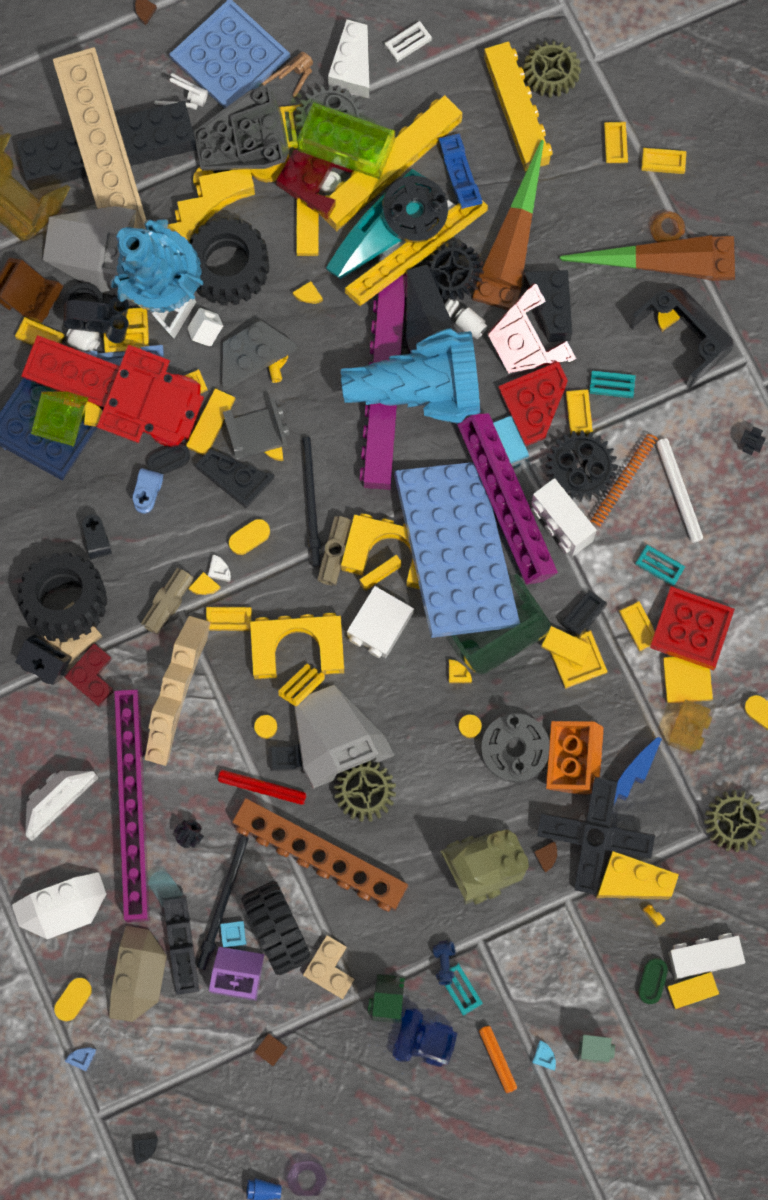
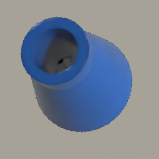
(262, 1190)

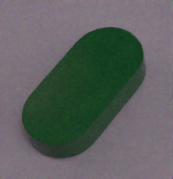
(652, 981)

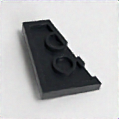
(236, 479)

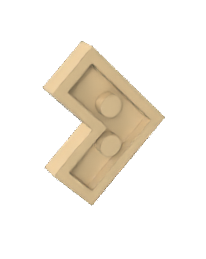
(323, 970)

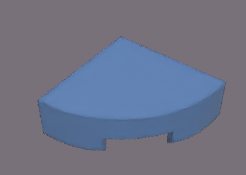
(81, 1058)

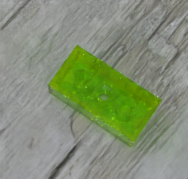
(346, 140)

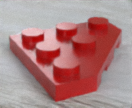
(534, 401)

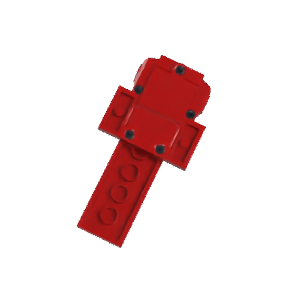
(134, 396)

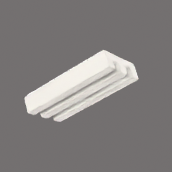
(394, 51)

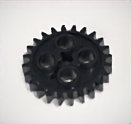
(599, 458)

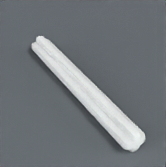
(679, 490)

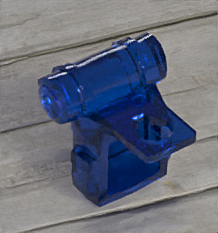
(424, 1040)

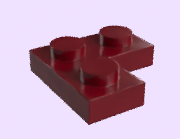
(85, 675)

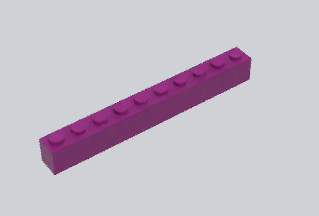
(382, 418)
(132, 806)

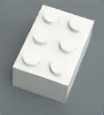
(562, 518)

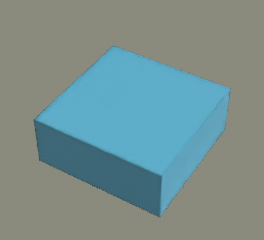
(233, 934)

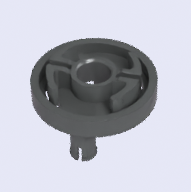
(514, 728)

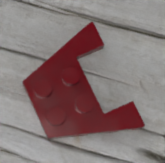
(304, 178)

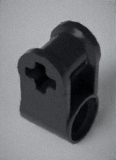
(96, 540)

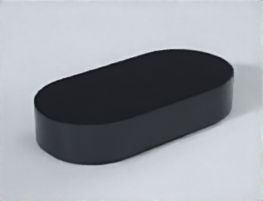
(169, 459)

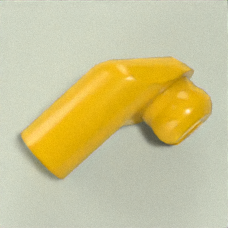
(274, 370)

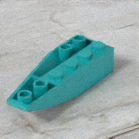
(368, 238)

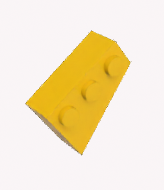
(635, 879)

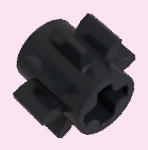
(752, 440)
(188, 833)

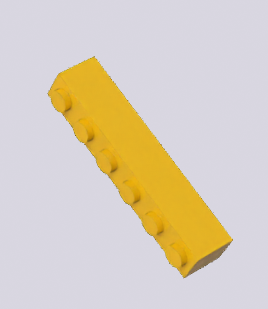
(516, 103)

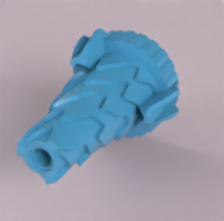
(160, 271)
(433, 375)

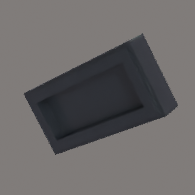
(584, 614)

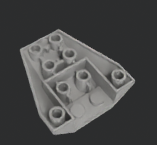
(86, 244)
(335, 736)

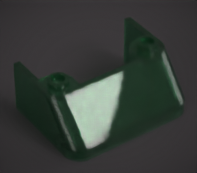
(532, 628)

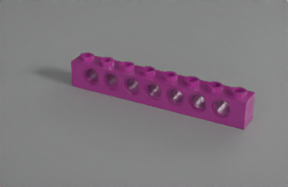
(507, 498)

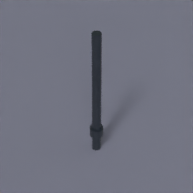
(314, 542)
(208, 945)

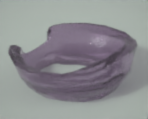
(306, 1165)

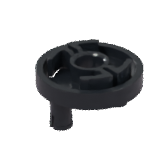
(432, 204)

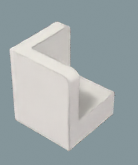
(205, 327)

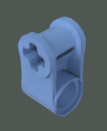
(147, 486)

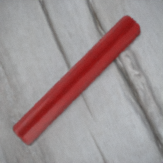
(262, 787)

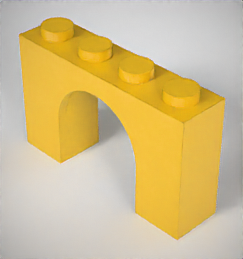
(364, 535)
(268, 633)

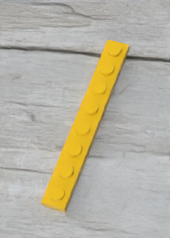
(410, 254)

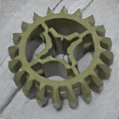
(555, 79)
(354, 792)
(745, 823)

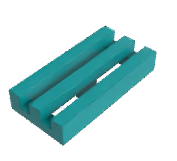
(612, 376)
(656, 573)
(470, 1006)

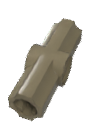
(331, 563)
(167, 601)

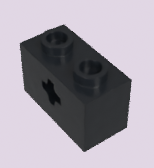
(43, 660)

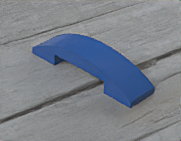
(459, 171)

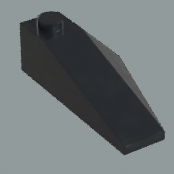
(425, 307)

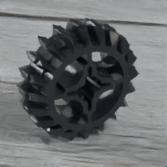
(453, 254)

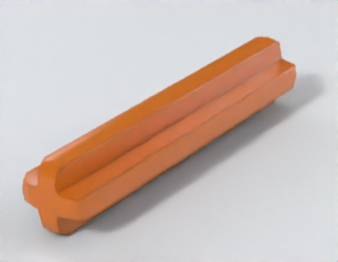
(498, 1059)

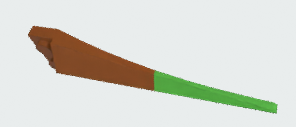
(692, 257)
(506, 260)

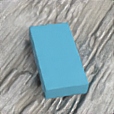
(511, 439)

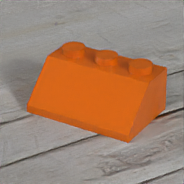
(574, 756)

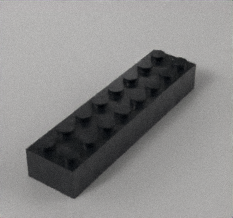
(145, 136)

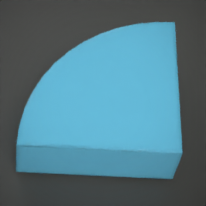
(544, 1056)

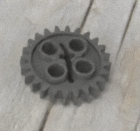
(325, 98)

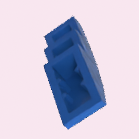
(637, 770)

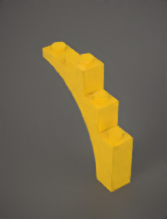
(214, 194)

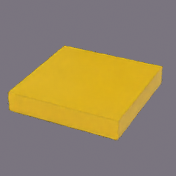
(573, 674)
(686, 681)

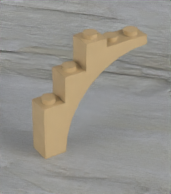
(174, 689)

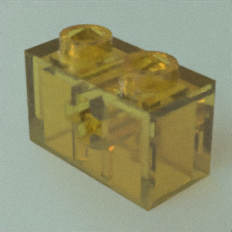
(694, 714)

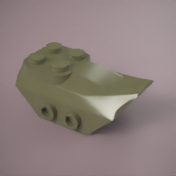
(486, 864)

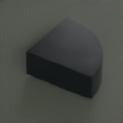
(144, 1149)

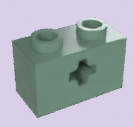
(595, 1049)

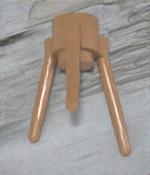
(299, 64)

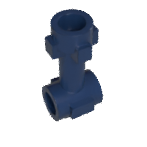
(443, 951)

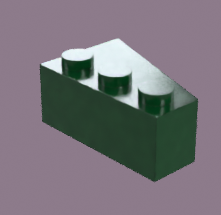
(387, 999)

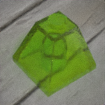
(59, 416)

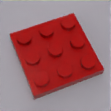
(692, 628)

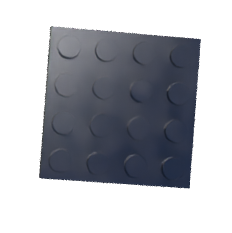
(16, 428)

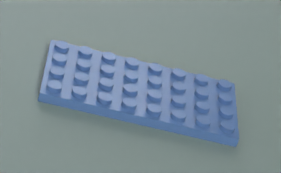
(456, 550)

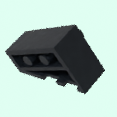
(556, 310)

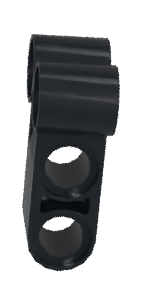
(98, 317)

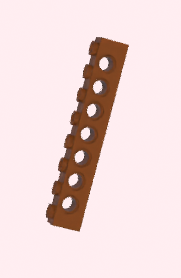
(251, 811)

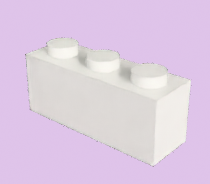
(706, 956)

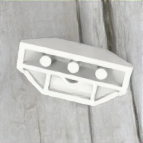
(55, 798)
(61, 906)

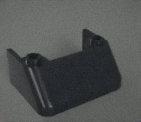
(714, 339)

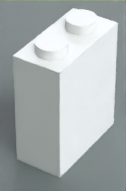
(379, 623)

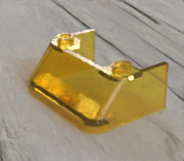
(18, 207)

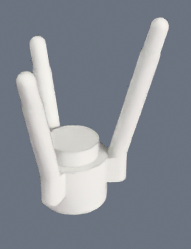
(196, 94)

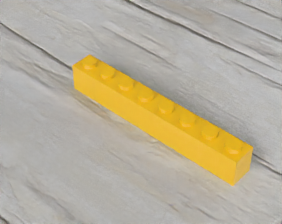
(408, 148)

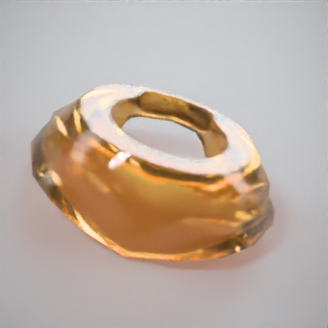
(656, 229)

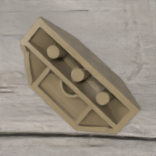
(136, 975)

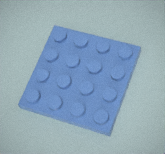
(229, 54)

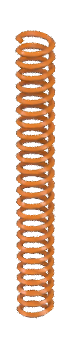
(624, 479)

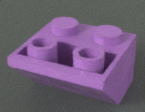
(236, 973)

